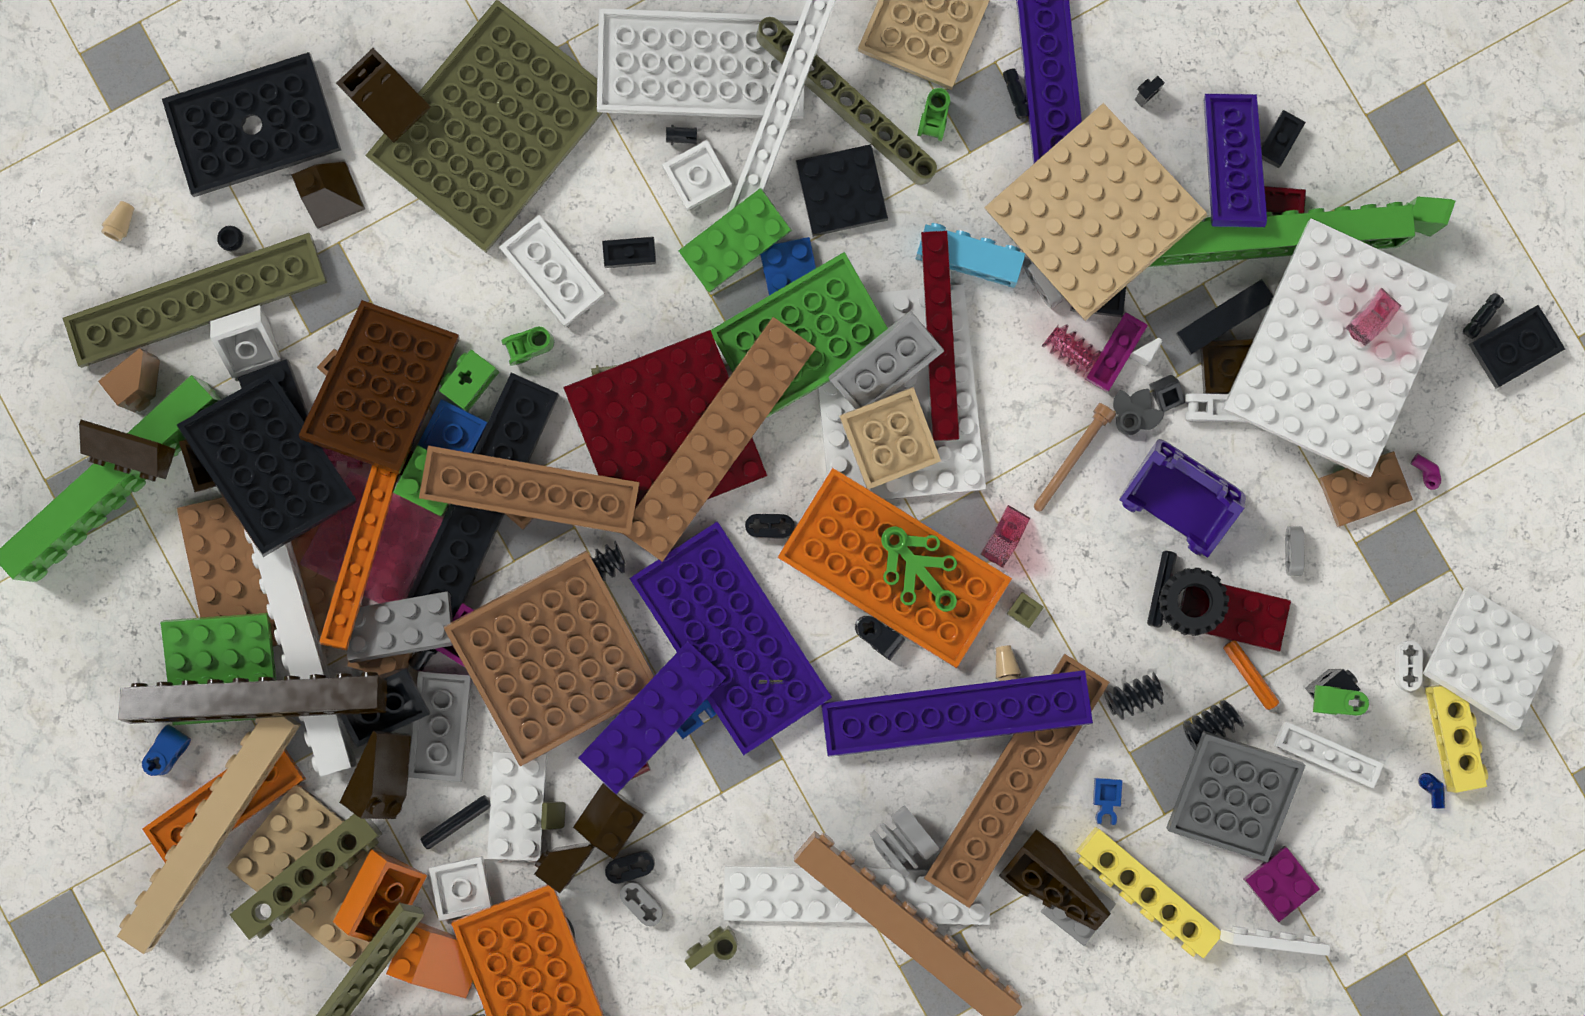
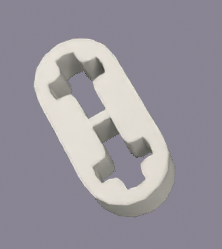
(1415, 666)

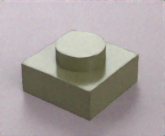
(1025, 610)

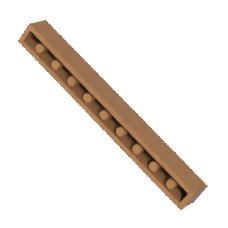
(905, 928)

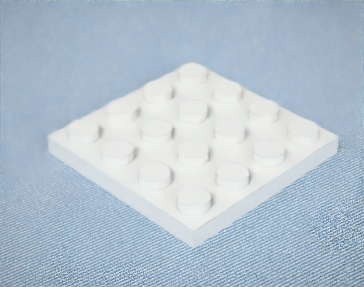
(1491, 658)

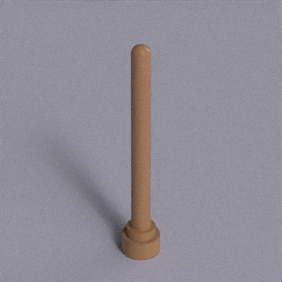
(1101, 416)

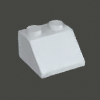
(244, 341)

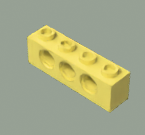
(1450, 751)

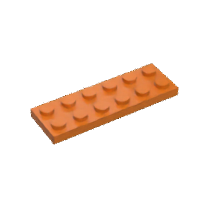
(166, 829)

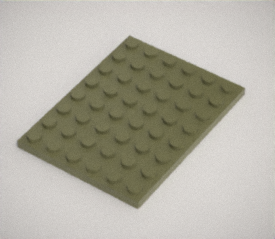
(496, 126)

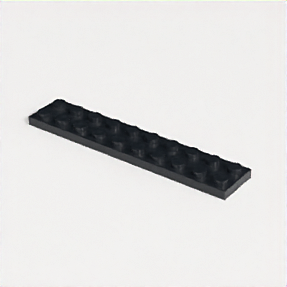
(469, 531)

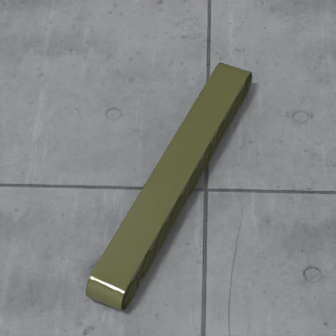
(859, 106)

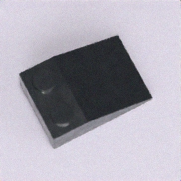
(403, 707)

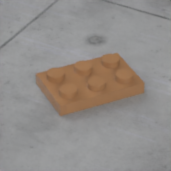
(1356, 496)

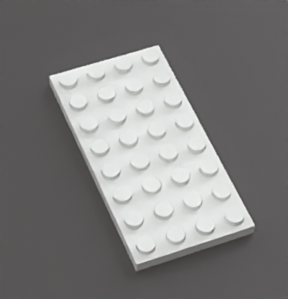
(686, 63)

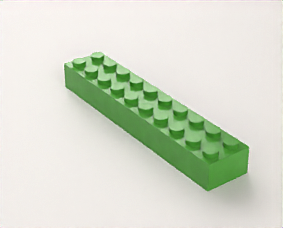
(1206, 243)
(97, 490)

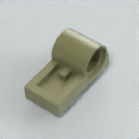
(699, 952)

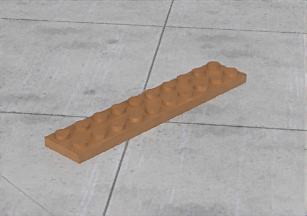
(718, 438)
(1005, 801)

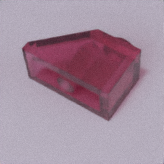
(1373, 317)
(1005, 536)

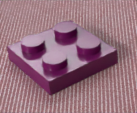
(1281, 884)

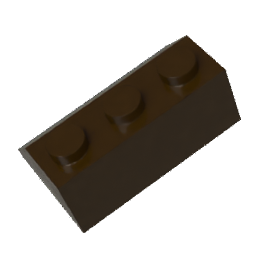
(125, 451)

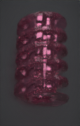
(1072, 349)

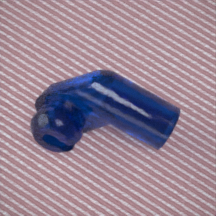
(1435, 788)

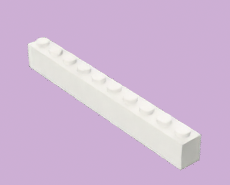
(302, 652)

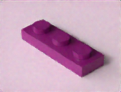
(1116, 352)

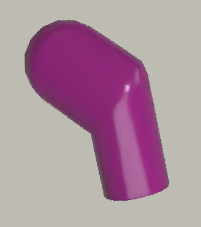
(1430, 471)

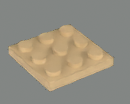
(890, 438)

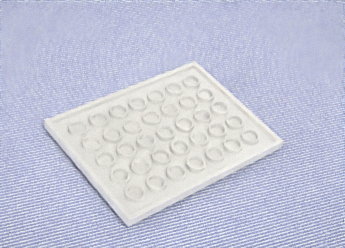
(1308, 372)
(961, 459)

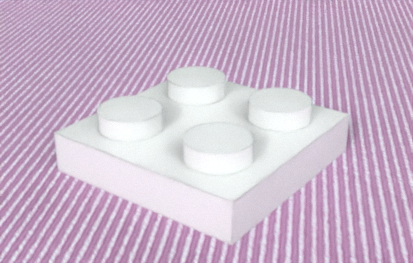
(697, 175)
(460, 888)

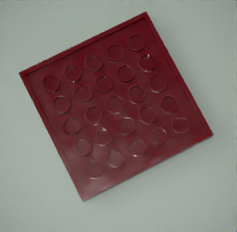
(648, 406)

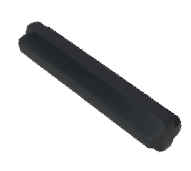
(1165, 572)
(455, 822)

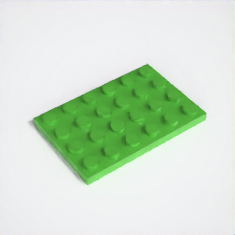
(824, 309)

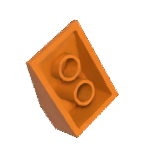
(432, 961)

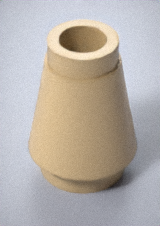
(118, 222)
(1006, 664)

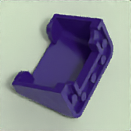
(1184, 496)

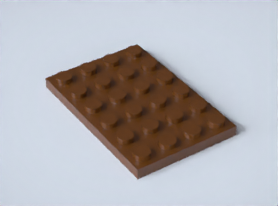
(379, 387)

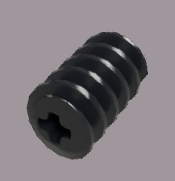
(609, 561)
(1134, 696)
(1212, 722)

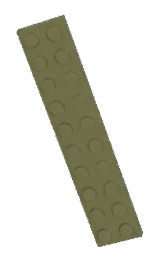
(194, 300)

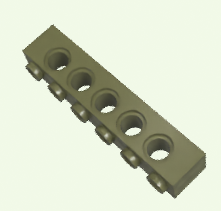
(249, 916)

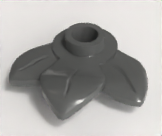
(1137, 409)

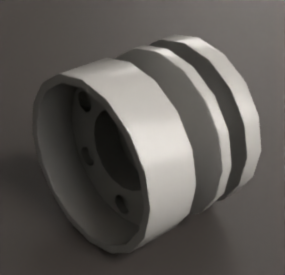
(904, 841)

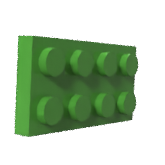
(735, 240)

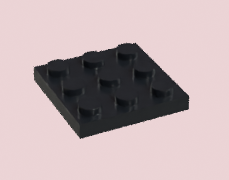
(841, 190)

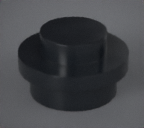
(230, 238)

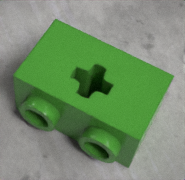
(461, 392)

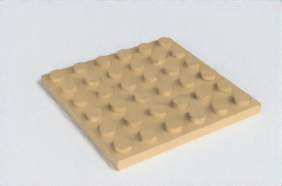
(1095, 211)

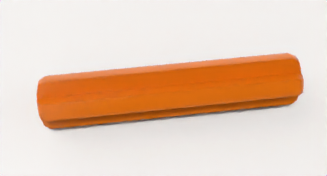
(1251, 675)

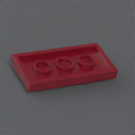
(1250, 619)

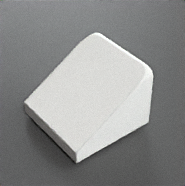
(1146, 353)

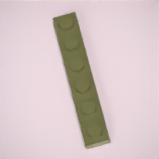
(372, 961)

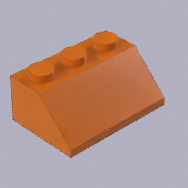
(376, 893)

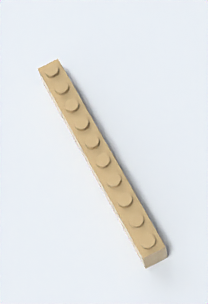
(207, 832)

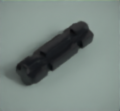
(1016, 93)
(1483, 315)

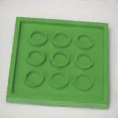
(218, 650)

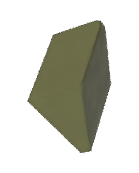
(553, 815)

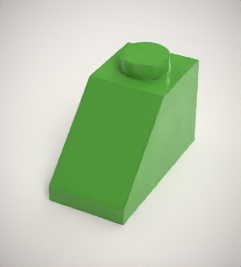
(1431, 214)

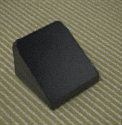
(1167, 393)

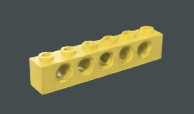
(1204, 934)

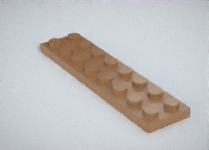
(528, 490)

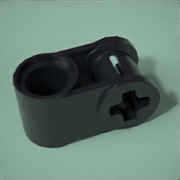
(882, 639)

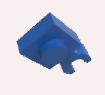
(1107, 794)

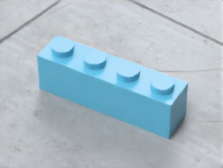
(980, 257)

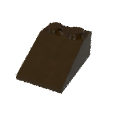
(380, 777)

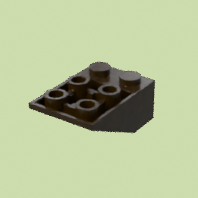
(383, 95)

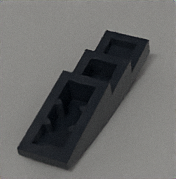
(1225, 317)

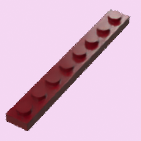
(940, 325)

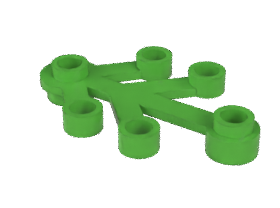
(916, 565)

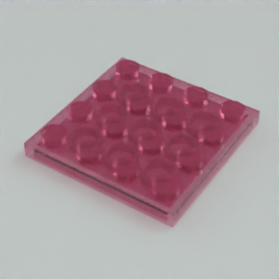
(400, 551)

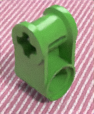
(934, 119)
(526, 345)
(1336, 701)

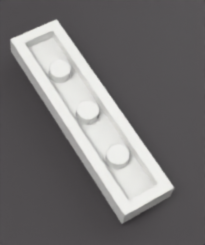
(1328, 754)
(1265, 939)

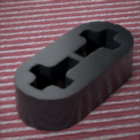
(769, 532)
(631, 873)

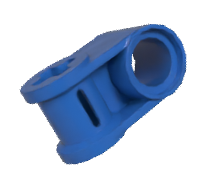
(168, 748)

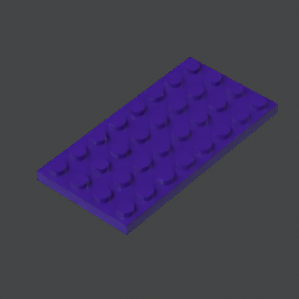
(716, 604)

